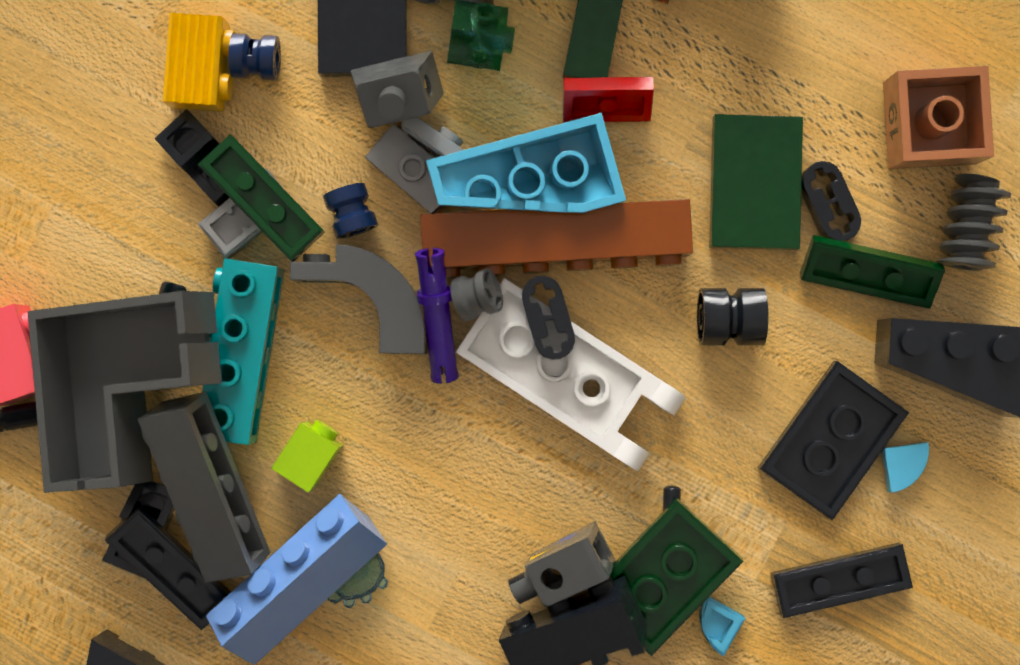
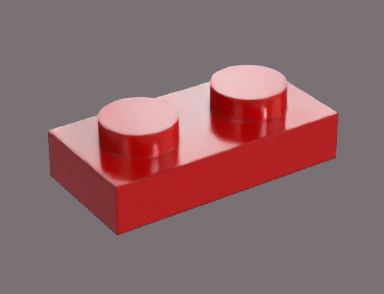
(615, 97)

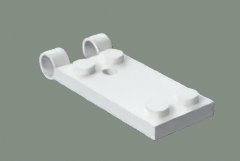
(506, 350)

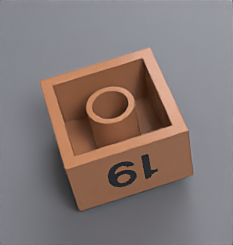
(938, 117)

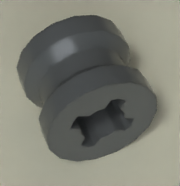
(476, 294)

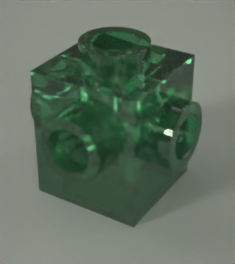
(479, 35)

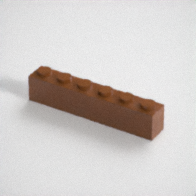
(543, 238)

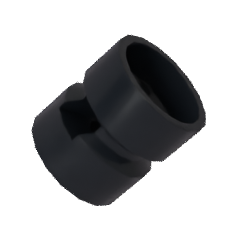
(732, 316)

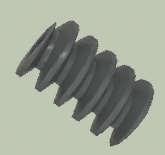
(974, 222)

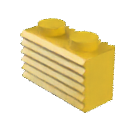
(197, 63)

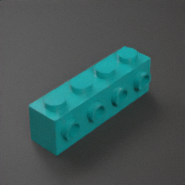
(245, 335)

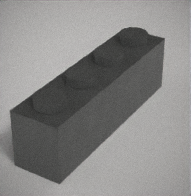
(204, 487)

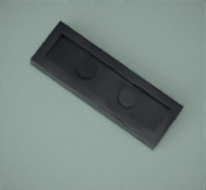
(166, 565)
(841, 580)

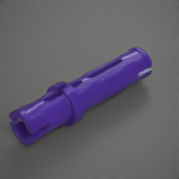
(435, 300)

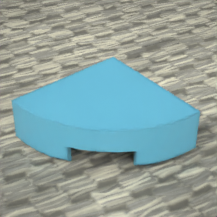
(904, 464)
(719, 624)

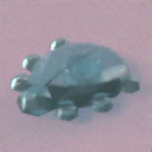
(362, 583)

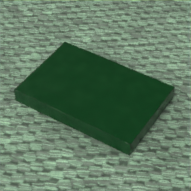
(756, 182)
(674, 570)

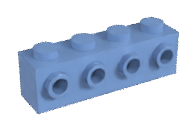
(295, 580)

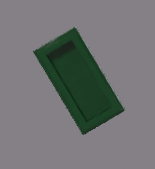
(592, 38)

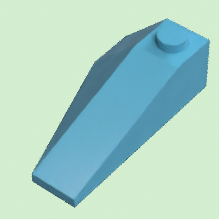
(542, 170)

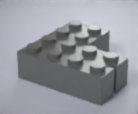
(94, 375)

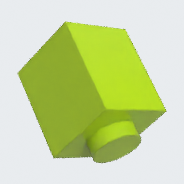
(308, 454)

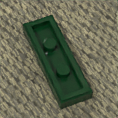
(261, 198)
(871, 271)

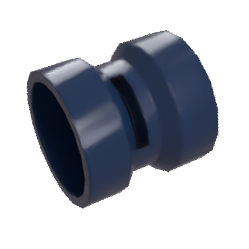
(254, 56)
(351, 214)

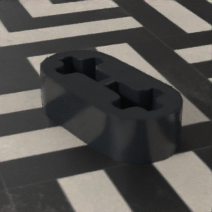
(839, 197)
(559, 315)

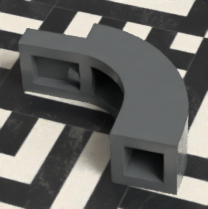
(394, 297)

